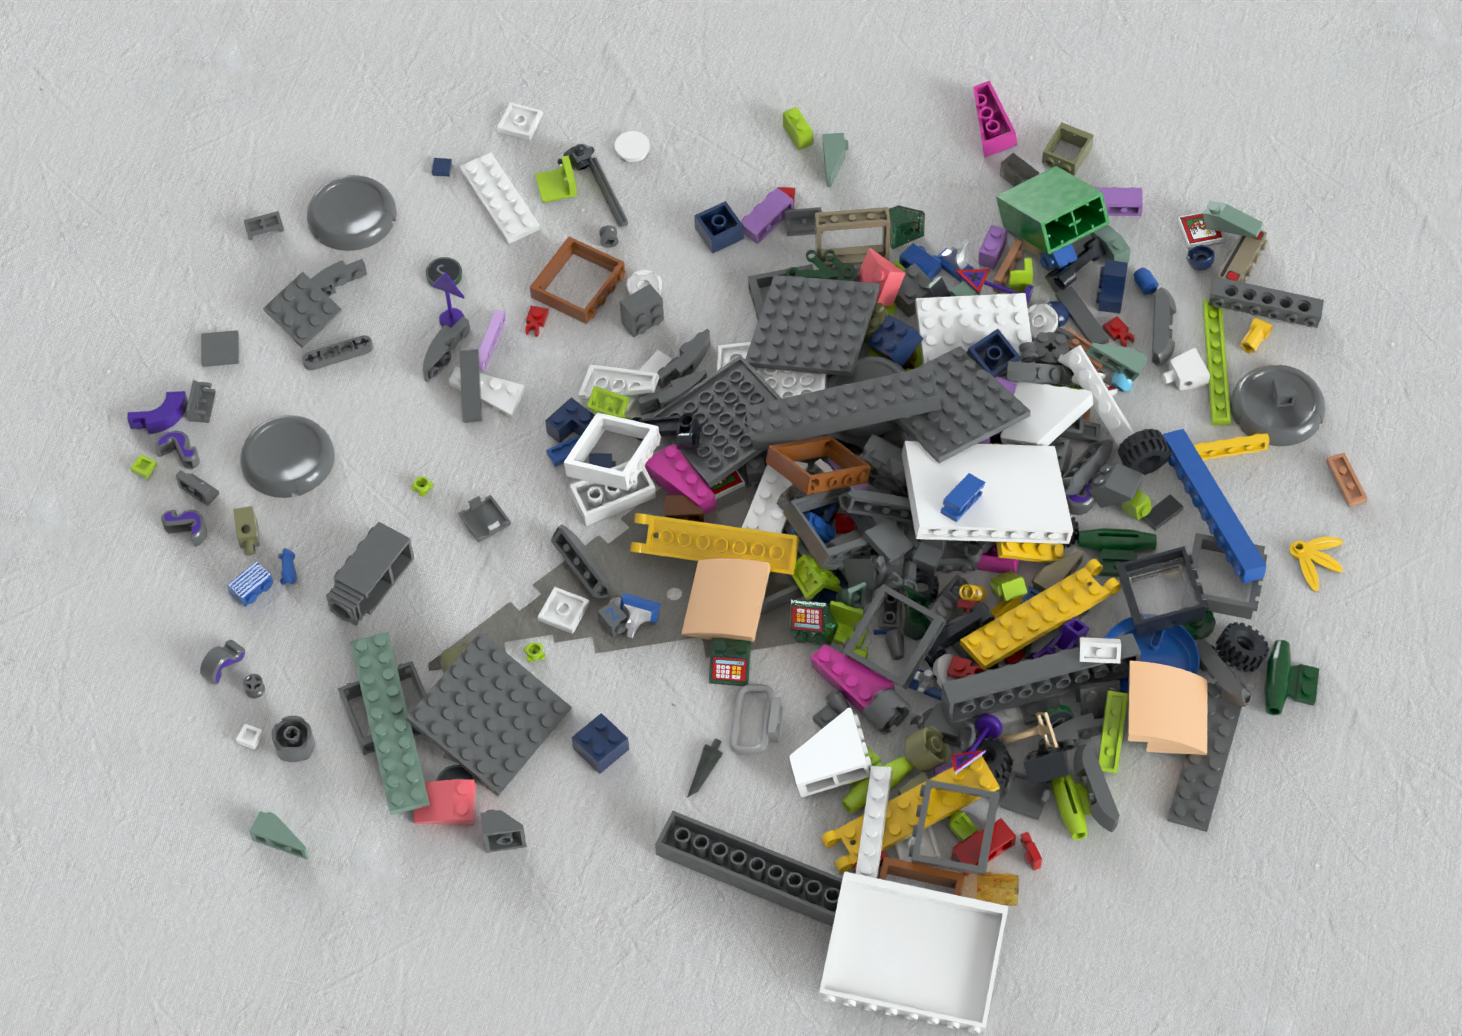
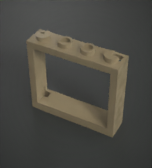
(853, 220)

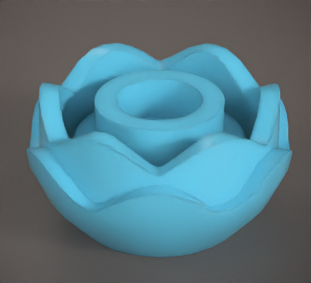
(1120, 382)

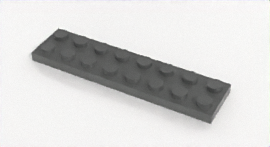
(1203, 773)

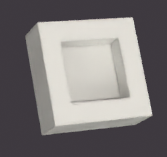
(249, 736)

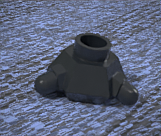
(579, 156)

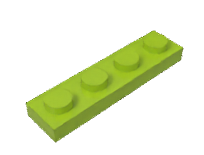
(1112, 731)

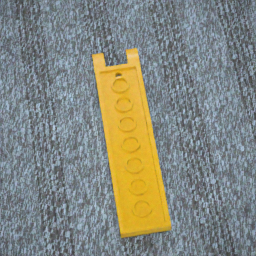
(711, 541)
(1038, 616)
(903, 808)

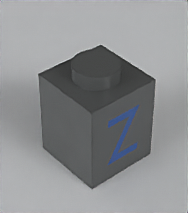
(612, 619)

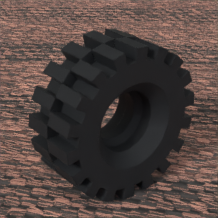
(1242, 647)
(998, 753)

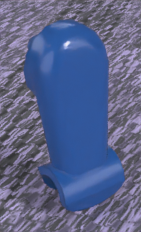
(288, 569)

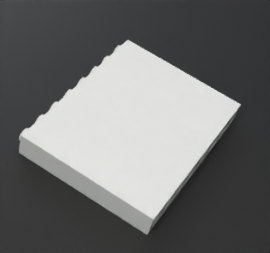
(1018, 503)
(913, 952)

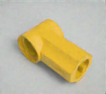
(1257, 332)

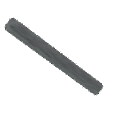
(608, 192)

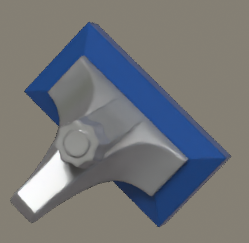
(954, 259)
(638, 611)
(926, 683)

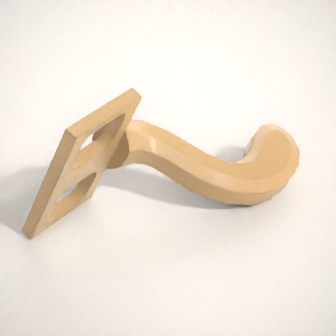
(1040, 729)

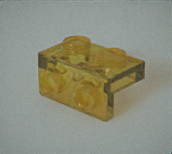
(998, 888)

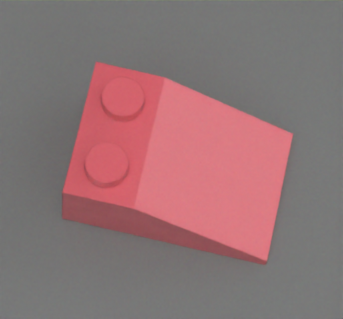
(879, 270)
(449, 803)

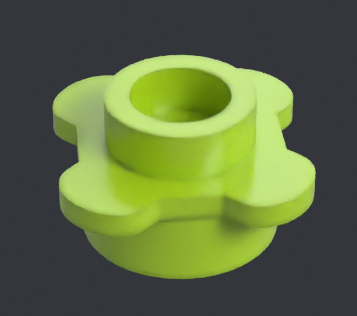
(422, 481)
(534, 647)

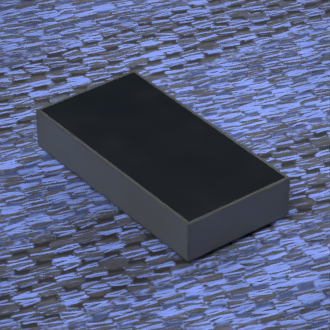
(938, 288)
(1163, 512)

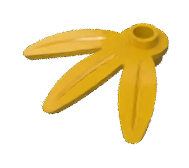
(1309, 552)

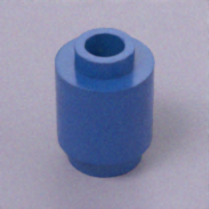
(1145, 281)

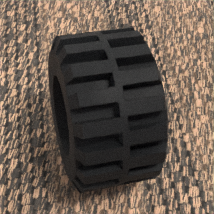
(1144, 451)

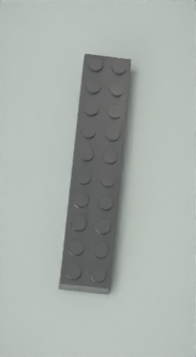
(843, 407)
(1030, 681)
(750, 867)

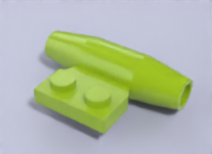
(857, 796)
(1072, 805)

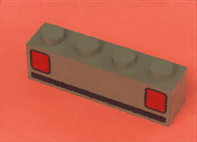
(1243, 256)

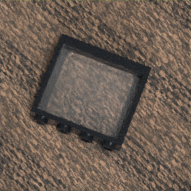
(1162, 590)

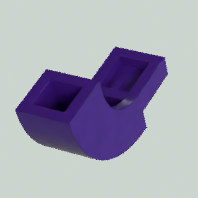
(162, 417)
(1067, 638)

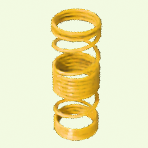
(967, 590)

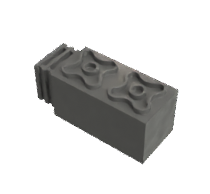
(369, 573)

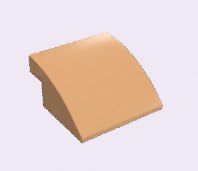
(726, 599)
(1167, 709)

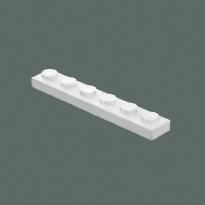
(1101, 396)
(874, 821)

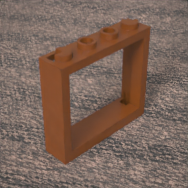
(568, 248)
(783, 457)
(923, 873)

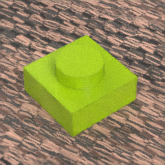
(143, 466)

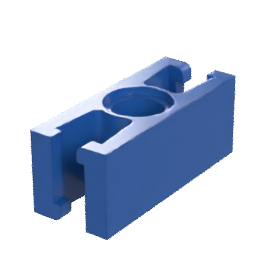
(962, 497)

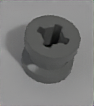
(608, 236)
(1028, 352)
(249, 684)

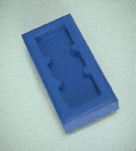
(561, 451)

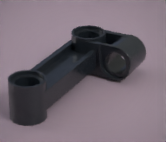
(1063, 277)
(684, 427)
(978, 617)

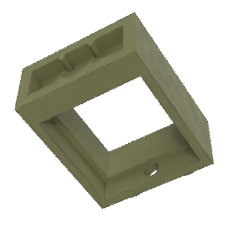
(1073, 136)

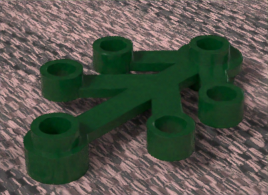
(825, 272)

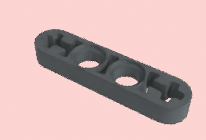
(338, 355)

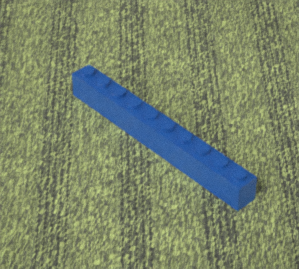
(1214, 508)

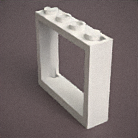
(623, 480)

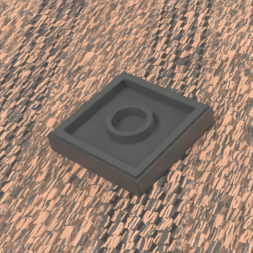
(220, 348)
(888, 540)

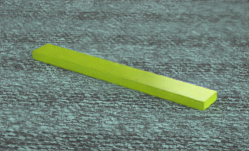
(1216, 365)

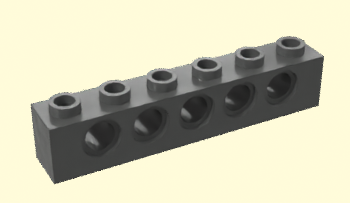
(1266, 302)

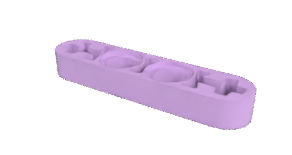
(491, 338)

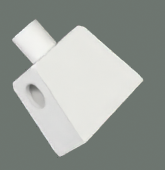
(1187, 371)

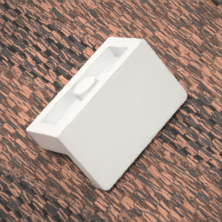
(1100, 650)

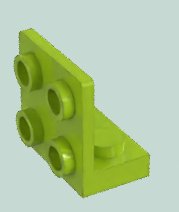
(557, 183)
(608, 403)
(813, 578)
(846, 619)

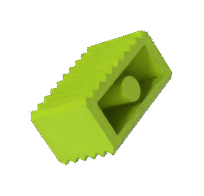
(797, 128)
(1008, 586)

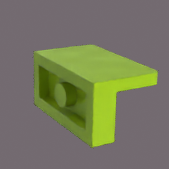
(1021, 278)

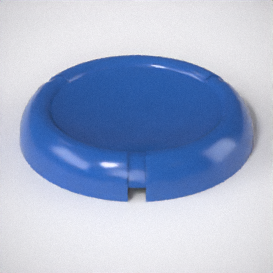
(1166, 647)

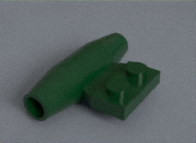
(1116, 546)
(1284, 679)

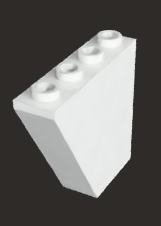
(1051, 413)
(832, 756)

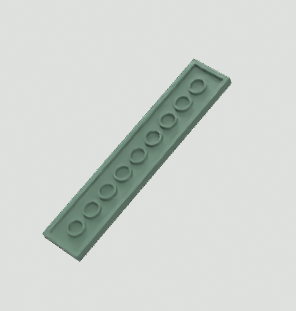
(389, 729)

